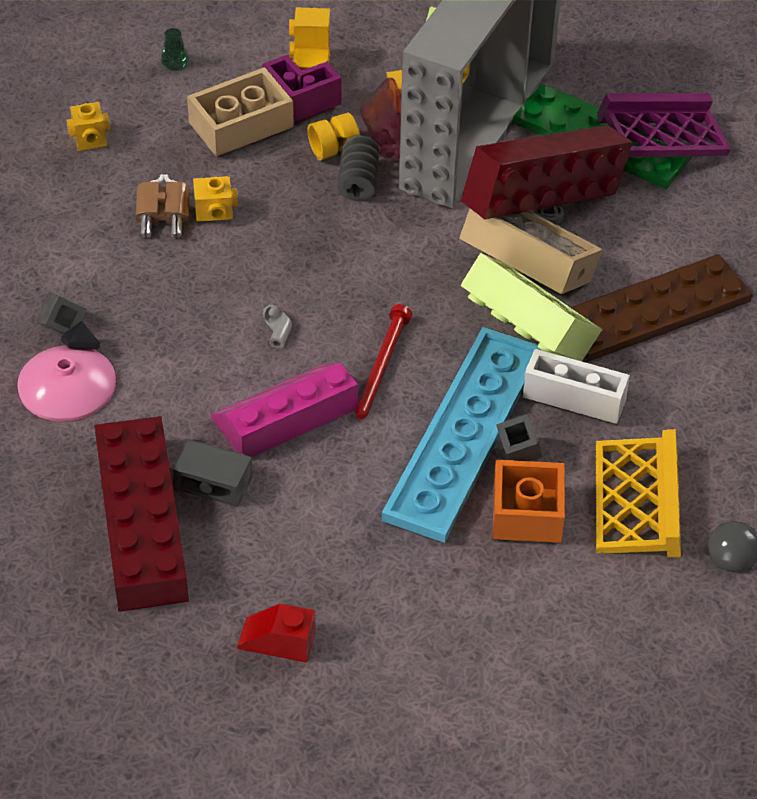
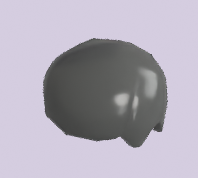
(733, 546)

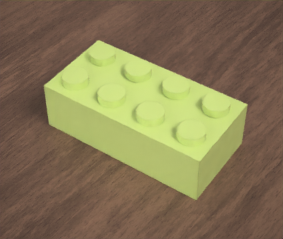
(530, 309)

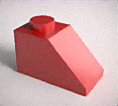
(280, 632)

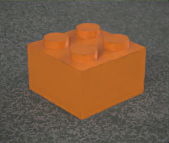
(528, 501)

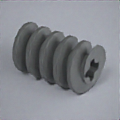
(358, 168)

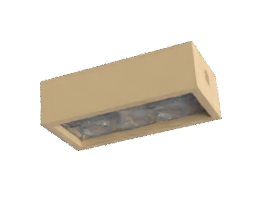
(534, 248)

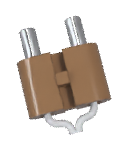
(162, 203)

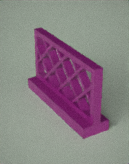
(664, 111)

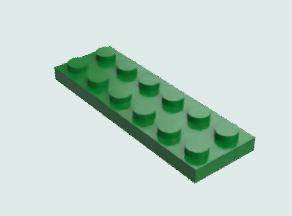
(557, 112)

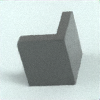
(60, 313)

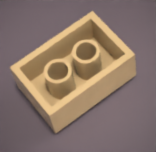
(240, 111)

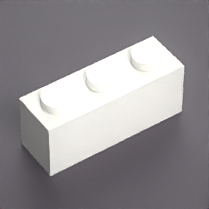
(575, 386)

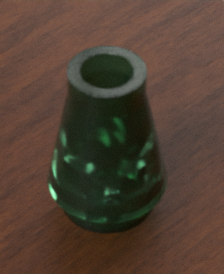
(174, 53)

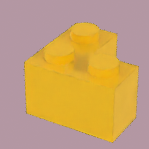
(311, 37)

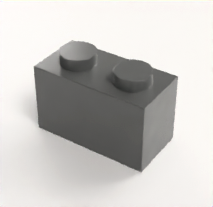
(213, 473)

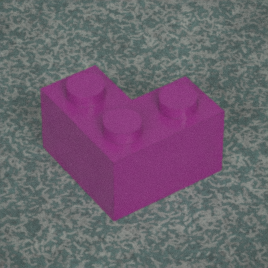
(310, 89)

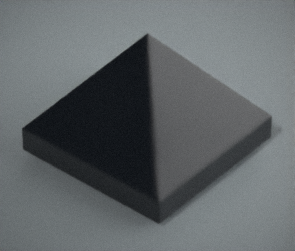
(80, 337)

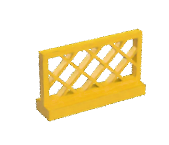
(667, 500)

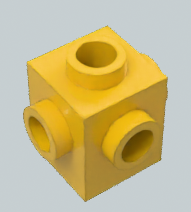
(88, 120)
(214, 198)

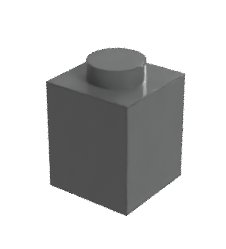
(519, 439)

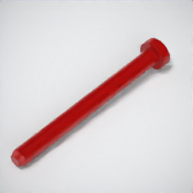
(400, 316)

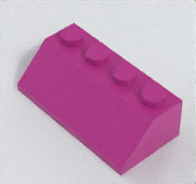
(288, 409)

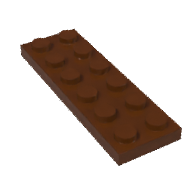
(663, 304)

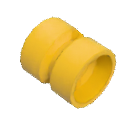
(330, 136)

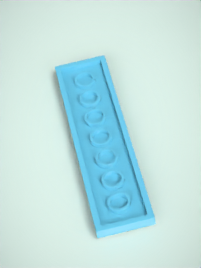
(460, 437)

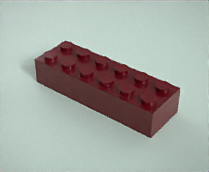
(545, 171)
(141, 514)

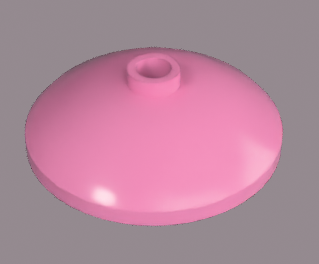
(66, 383)

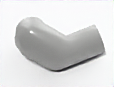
(279, 324)

